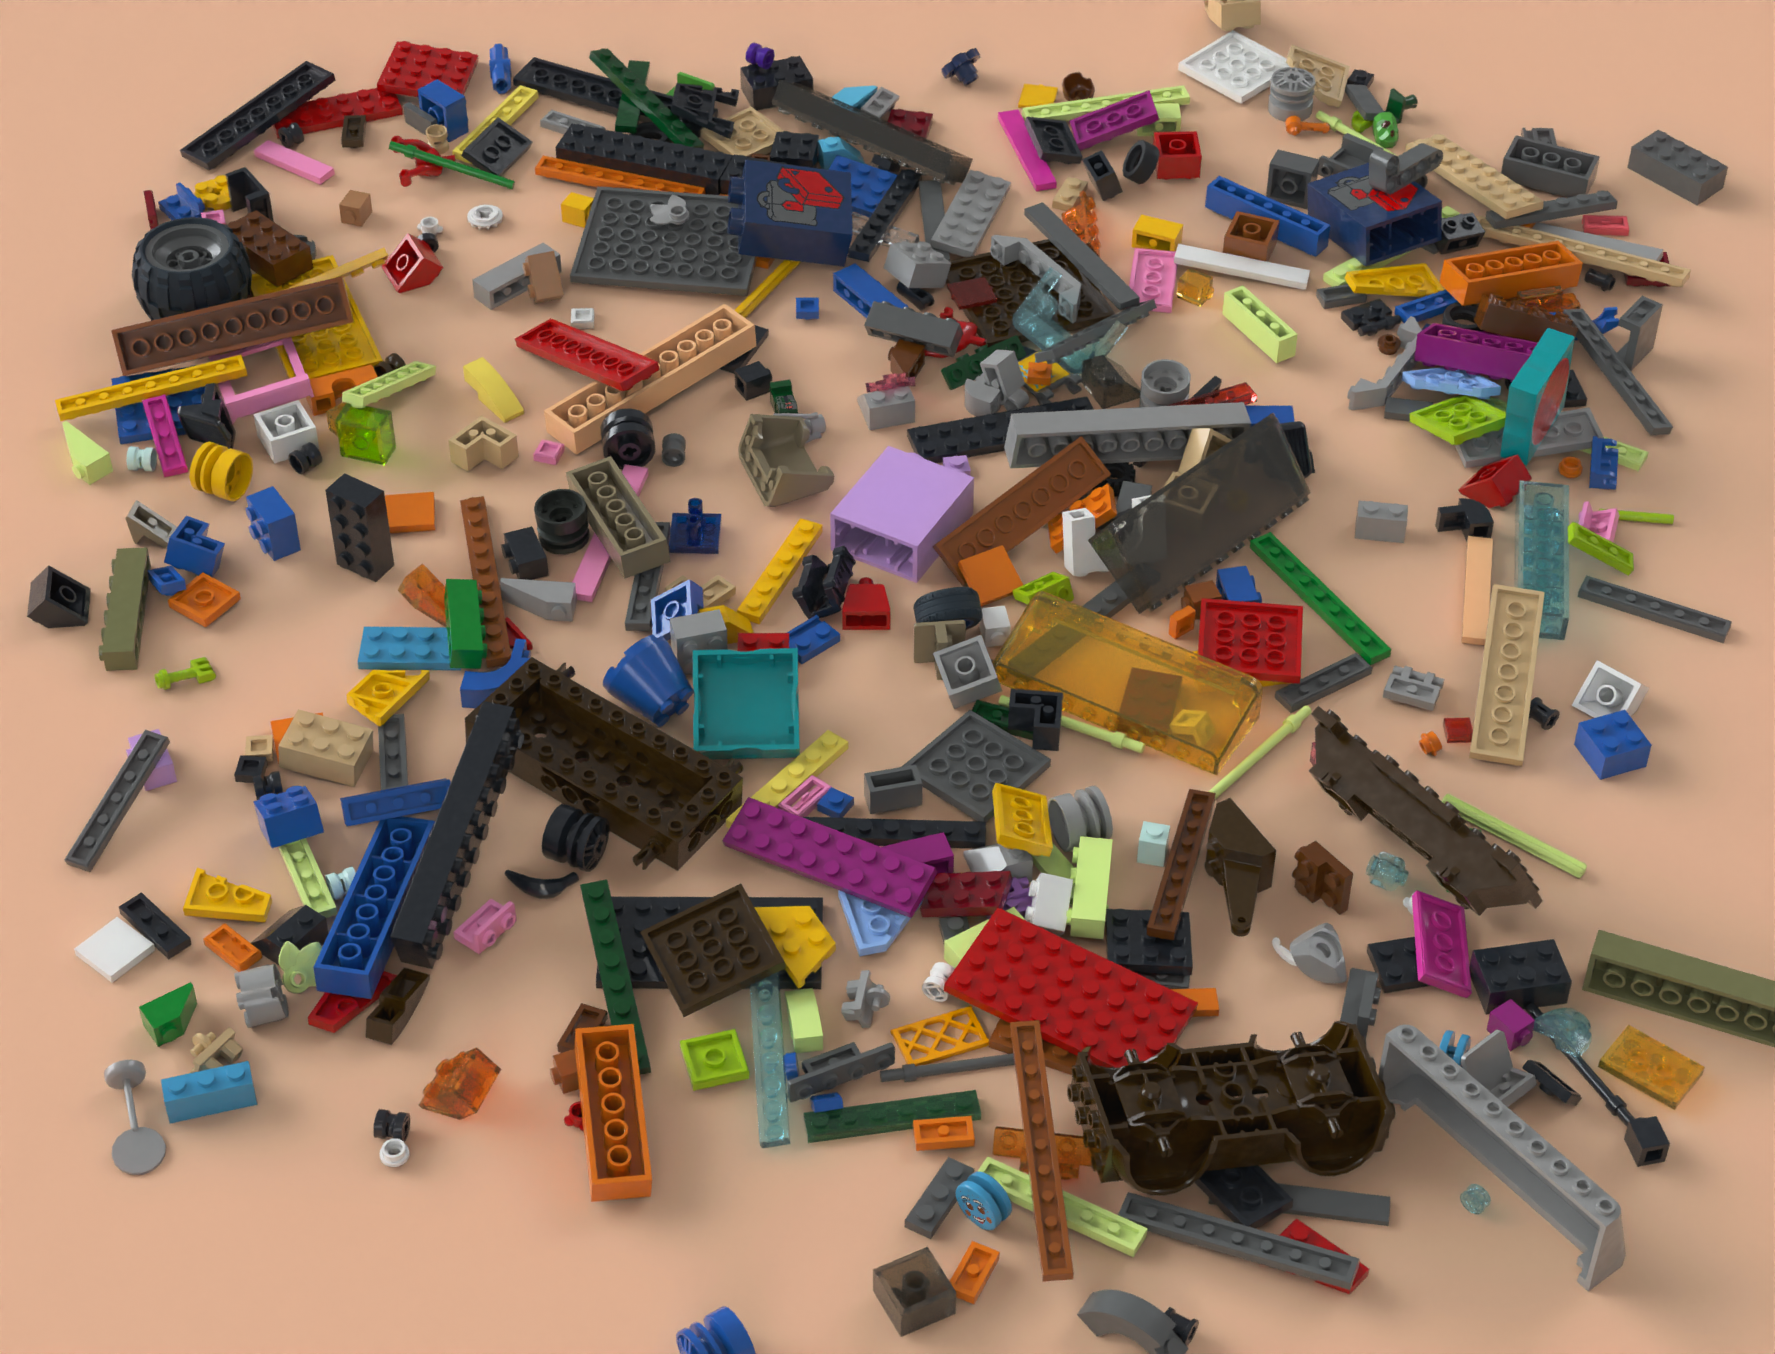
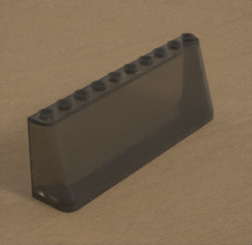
(1203, 515)

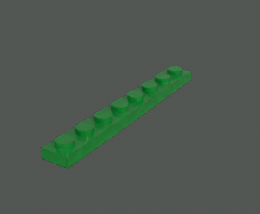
(1320, 599)

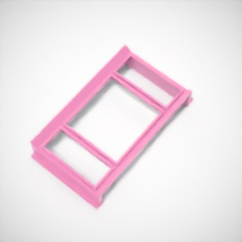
(270, 395)

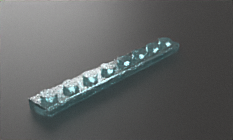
(769, 1062)

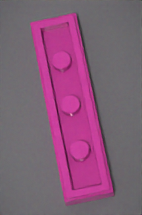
(165, 436)

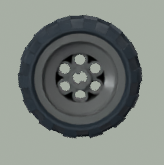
(189, 267)

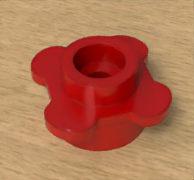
(575, 1116)

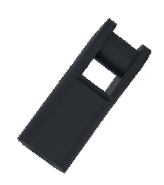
(916, 295)

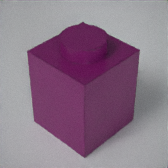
(1513, 1022)

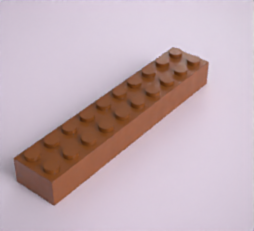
(232, 326)

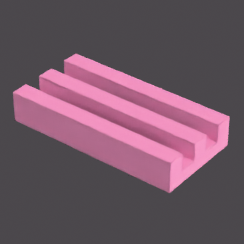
(808, 799)

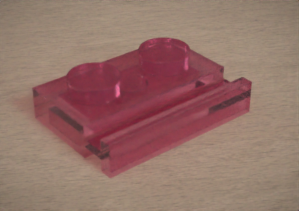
(891, 381)

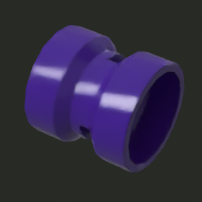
(762, 56)

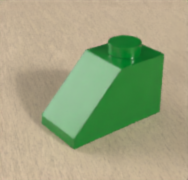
(169, 1014)

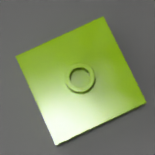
(714, 1059)

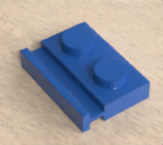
(812, 638)

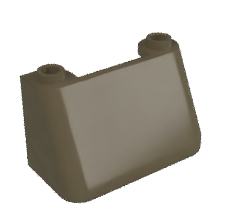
(778, 462)

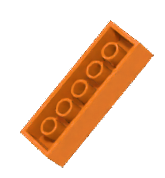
(1510, 271)
(613, 1113)

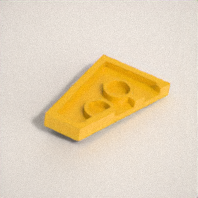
(223, 900)

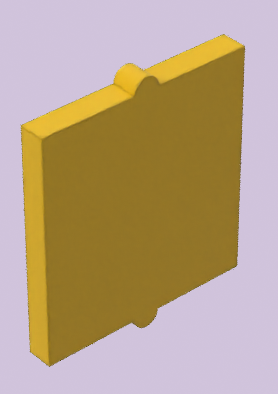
(1037, 95)

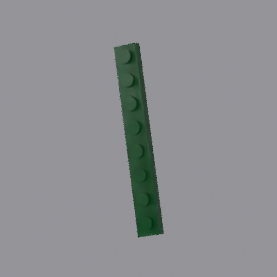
(644, 98)
(612, 963)

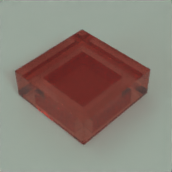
(1458, 730)

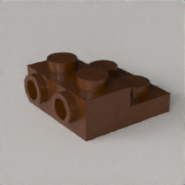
(1322, 877)

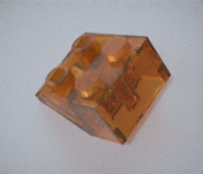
(460, 1084)

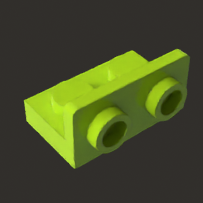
(1052, 583)

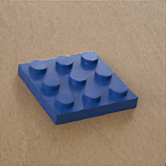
(867, 184)

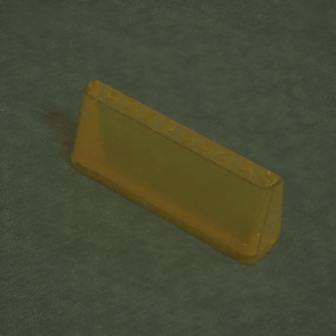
(1131, 681)

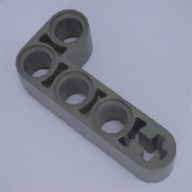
(1394, 172)

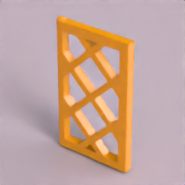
(947, 1019)

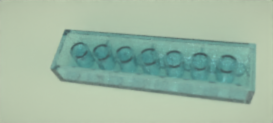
(1544, 551)

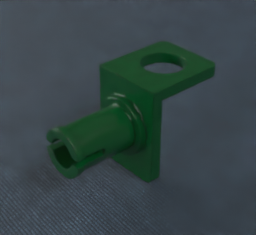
(1398, 103)

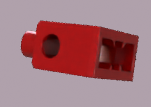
(866, 607)

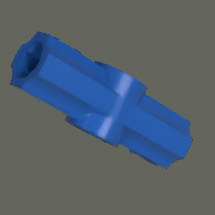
(500, 68)

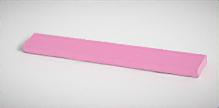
(596, 557)

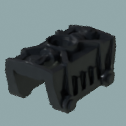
(823, 584)

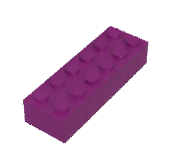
(1472, 351)

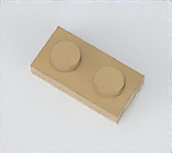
(1069, 195)

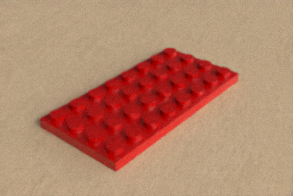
(1074, 993)

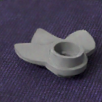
(672, 213)

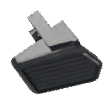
(208, 420)
(1298, 441)

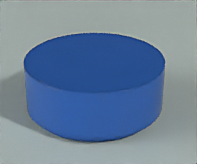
(791, 1065)

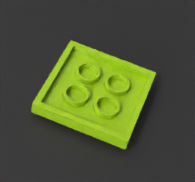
(1459, 419)

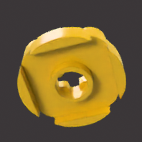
(214, 193)

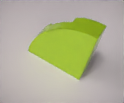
(1359, 123)

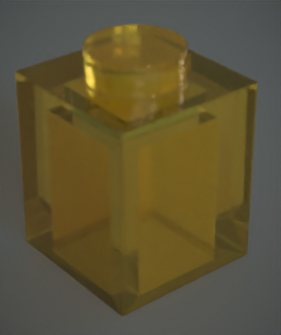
(1195, 287)

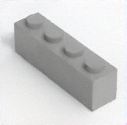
(507, 279)

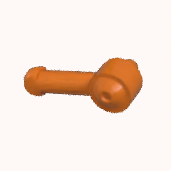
(1294, 126)

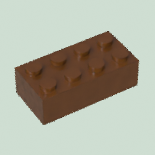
(272, 249)
(1519, 321)

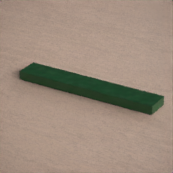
(628, 112)

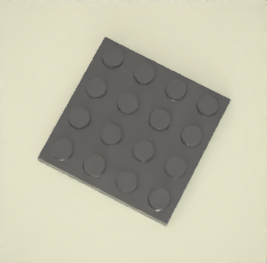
(970, 759)

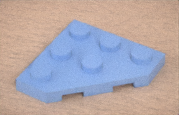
(1451, 382)
(870, 924)

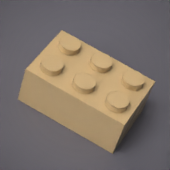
(326, 748)

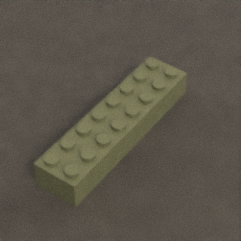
(1682, 987)

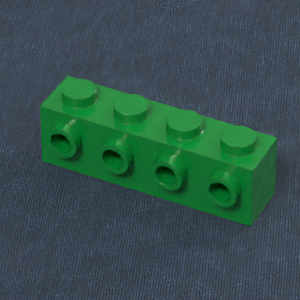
(464, 624)

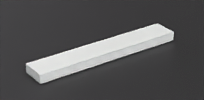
(1241, 266)

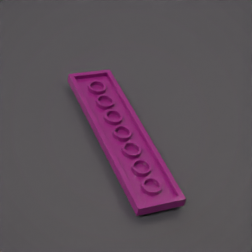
(830, 857)

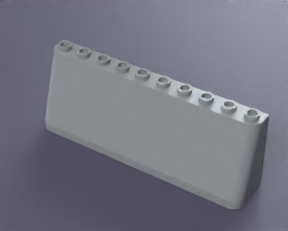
(1521, 1158)

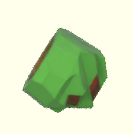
(1385, 129)

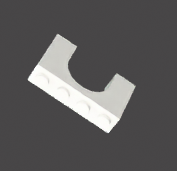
(1077, 530)

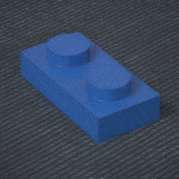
(166, 580)

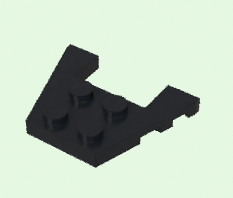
(698, 106)

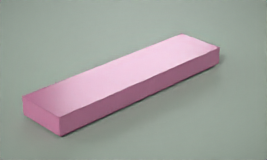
(294, 162)

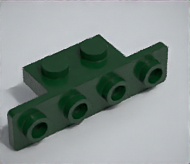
(969, 366)

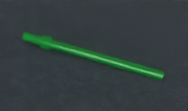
(412, 152)

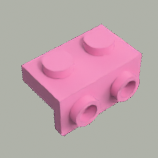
(1600, 522)
(486, 925)

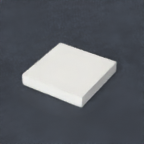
(114, 949)

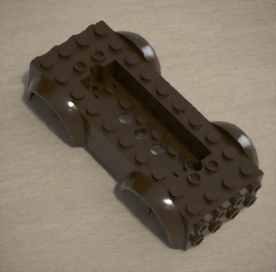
(1153, 1134)

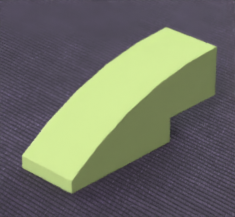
(804, 1020)

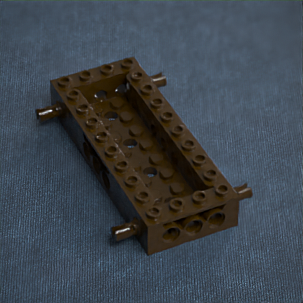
(617, 751)

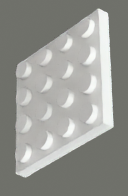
(1234, 66)

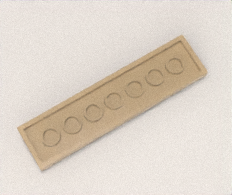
(1480, 179)
(1507, 675)

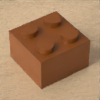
(1251, 236)

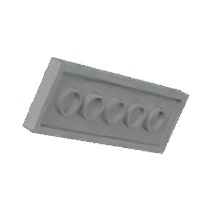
(970, 214)
(1570, 432)

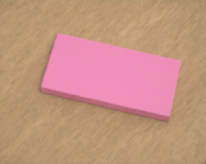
(1154, 277)

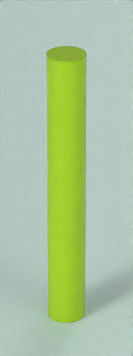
(1645, 517)

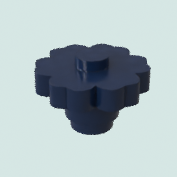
(963, 67)

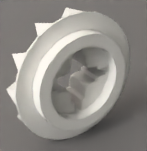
(485, 216)

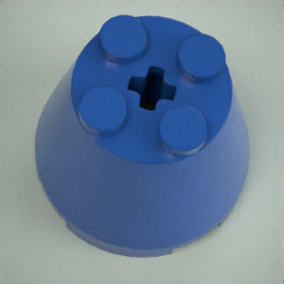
(650, 680)

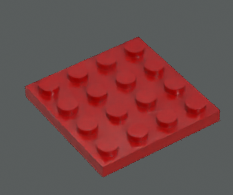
(418, 65)
(1253, 638)

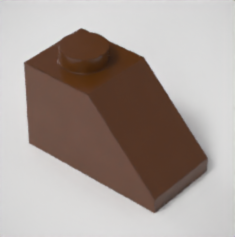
(907, 358)

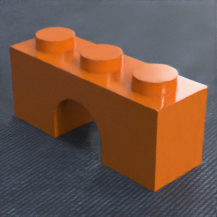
(330, 387)

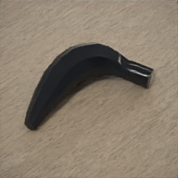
(541, 887)

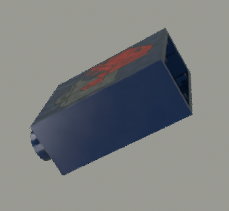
(792, 213)
(1371, 222)

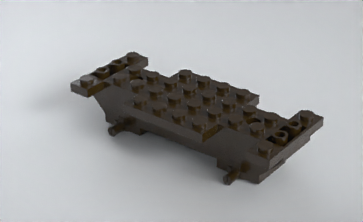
(1457, 856)

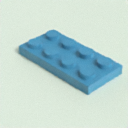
(404, 648)

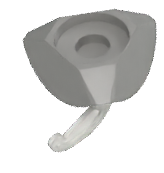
(1316, 954)

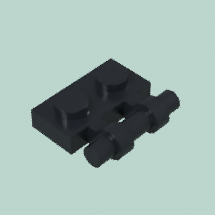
(1370, 318)

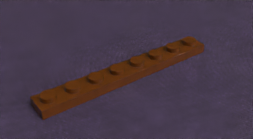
(1181, 865)

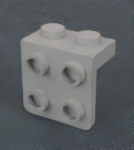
(1492, 1067)

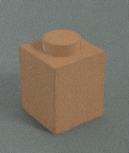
(355, 208)

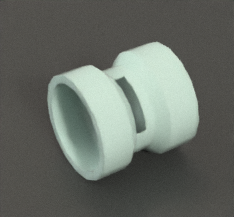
(141, 458)
(339, 883)

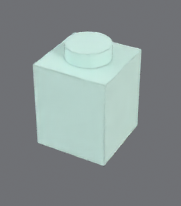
(1153, 844)

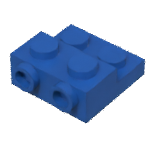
(676, 602)

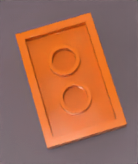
(1099, 503)

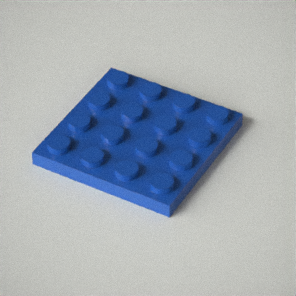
(132, 418)

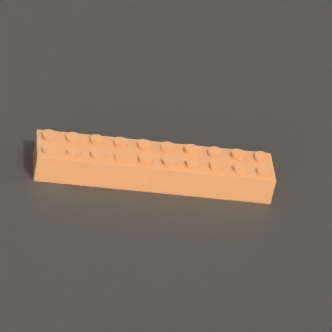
(682, 362)

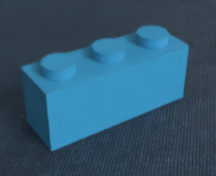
(208, 1092)

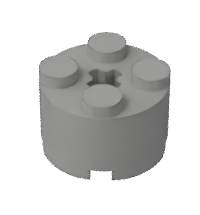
(261, 995)

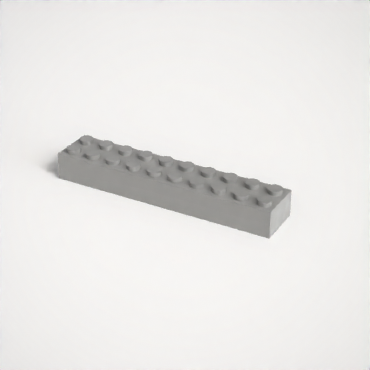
(1119, 433)

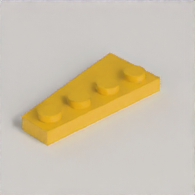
(1404, 280)

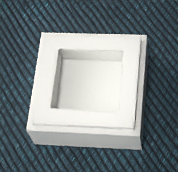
(582, 318)

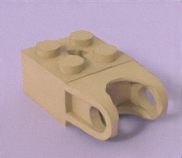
(1234, 13)

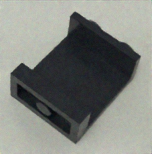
(248, 192)

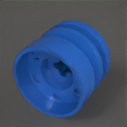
(720, 1335)

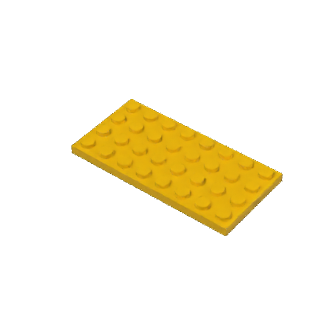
(328, 349)

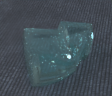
(1567, 1028)

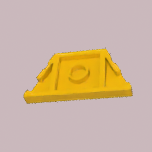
(384, 693)
(799, 939)

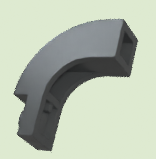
(1133, 1317)

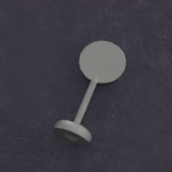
(139, 1148)

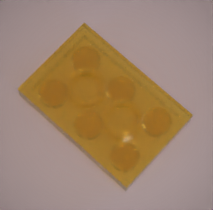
(1651, 1067)

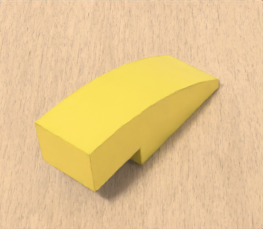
(492, 389)

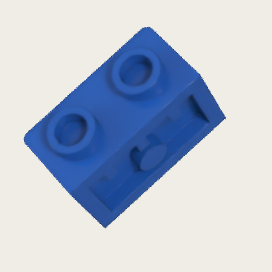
(182, 204)

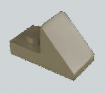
(146, 522)

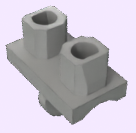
(867, 998)

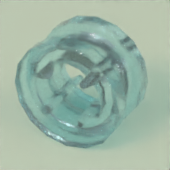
(1475, 1199)

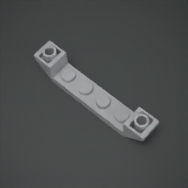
(1009, 249)
(1368, 394)

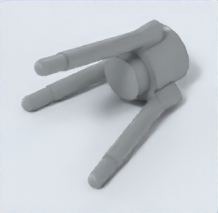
(813, 421)

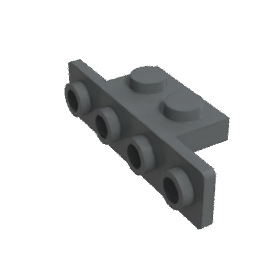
(1359, 998)
(838, 1067)

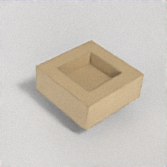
(260, 746)

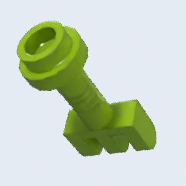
(198, 668)

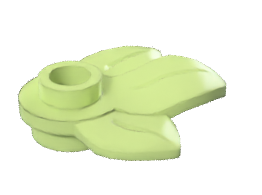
(299, 962)

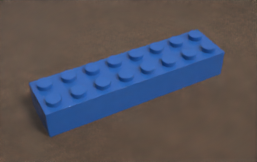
(361, 932)

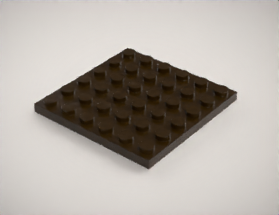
(1012, 286)

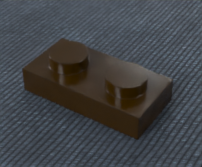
(353, 131)

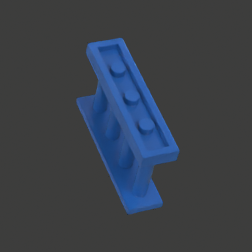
(394, 802)

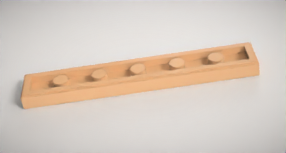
(1477, 590)

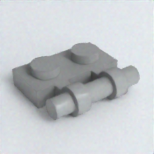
(1413, 687)

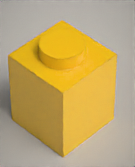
(576, 209)

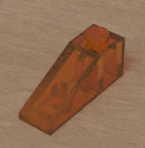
(425, 593)

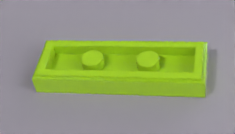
(1600, 548)

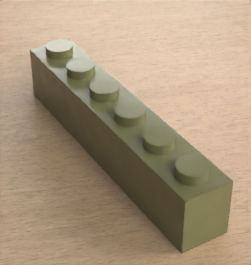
(125, 609)

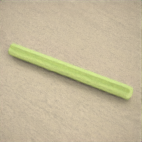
(1517, 837)

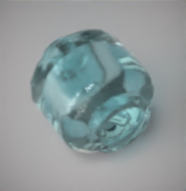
(1387, 871)

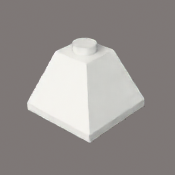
(1609, 692)

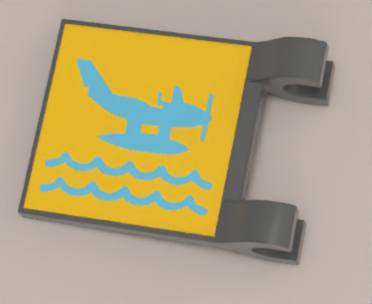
(1058, 377)

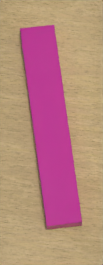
(1036, 169)

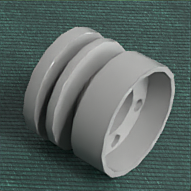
(1291, 93)
(1164, 383)
(1078, 816)

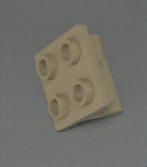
(935, 636)

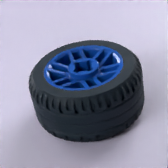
(949, 605)

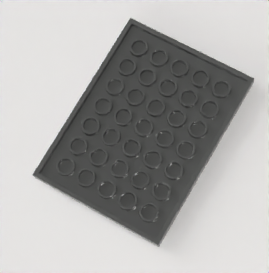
(631, 251)

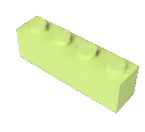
(1259, 324)
(1091, 887)

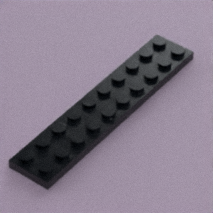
(584, 89)

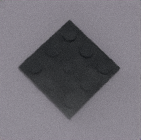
(1147, 954)

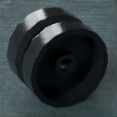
(628, 437)

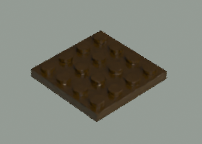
(712, 950)

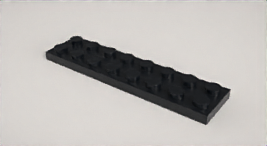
(257, 115)
(977, 434)

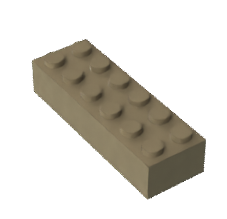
(619, 517)

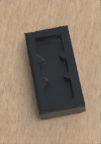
(1551, 1083)

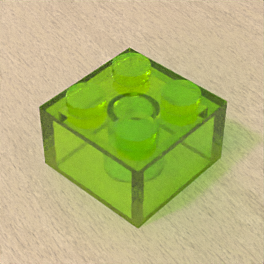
(366, 434)

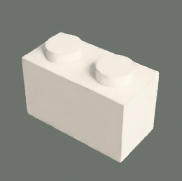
(1049, 902)

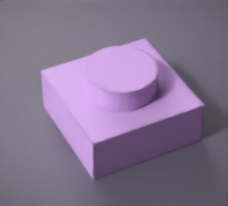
(958, 462)

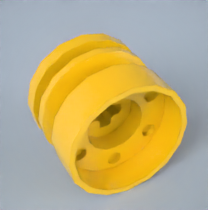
(221, 471)

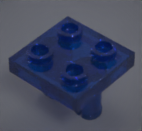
(695, 530)

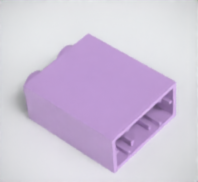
(901, 512)

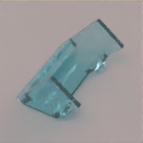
(1035, 323)

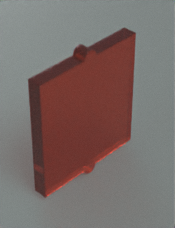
(972, 293)

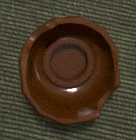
(1077, 87)

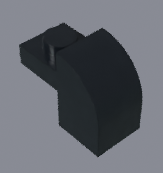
(1467, 516)

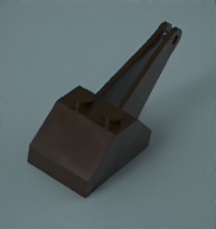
(1239, 862)

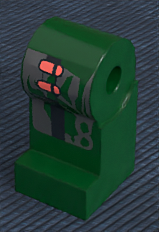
(782, 397)

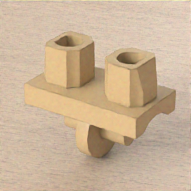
(211, 1051)

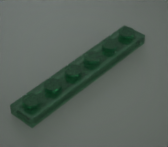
(888, 1116)

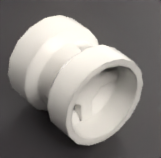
(934, 984)

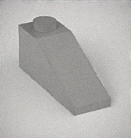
(543, 598)

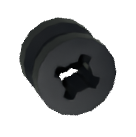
(291, 135)

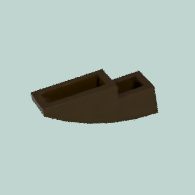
(396, 1006)

